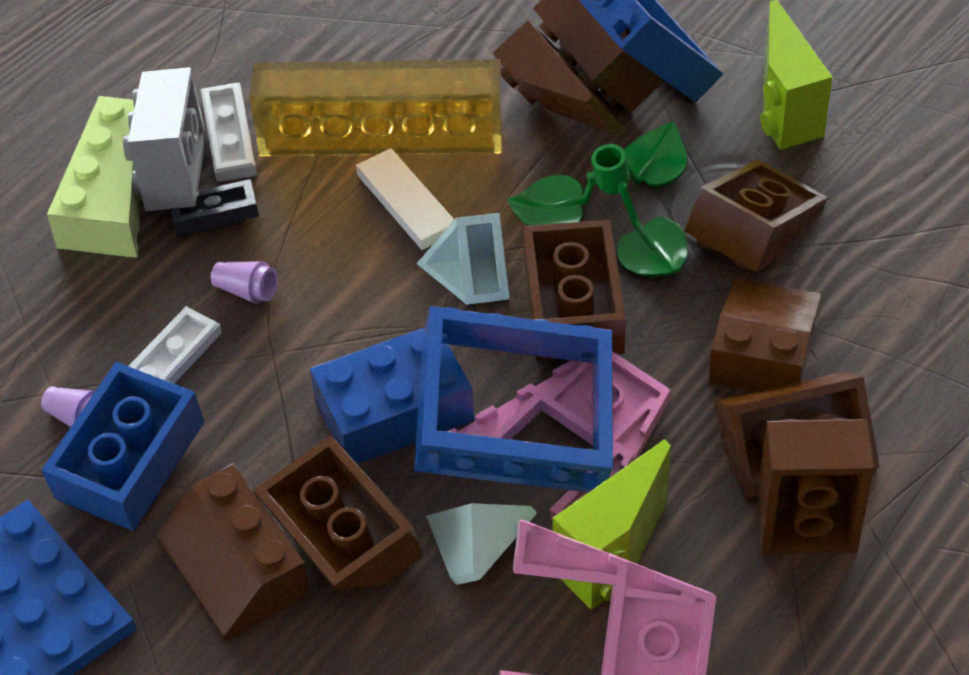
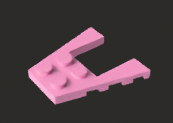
(568, 398)
(652, 620)

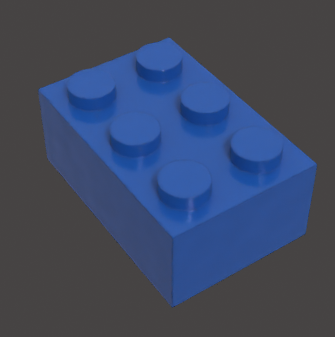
(374, 396)
(124, 446)

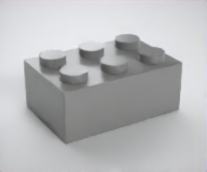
(166, 139)

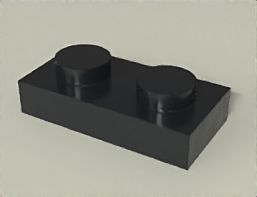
(217, 207)

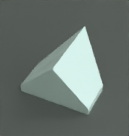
(470, 259)
(476, 536)

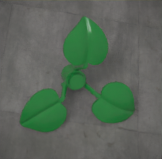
(655, 158)

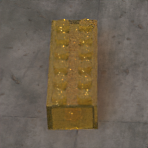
(377, 107)

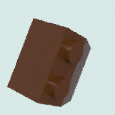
(547, 77)
(752, 214)
(763, 336)

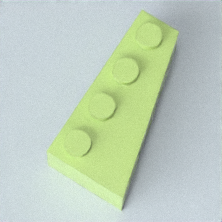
(96, 198)

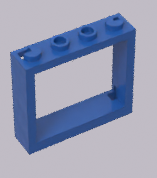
(657, 43)
(505, 458)

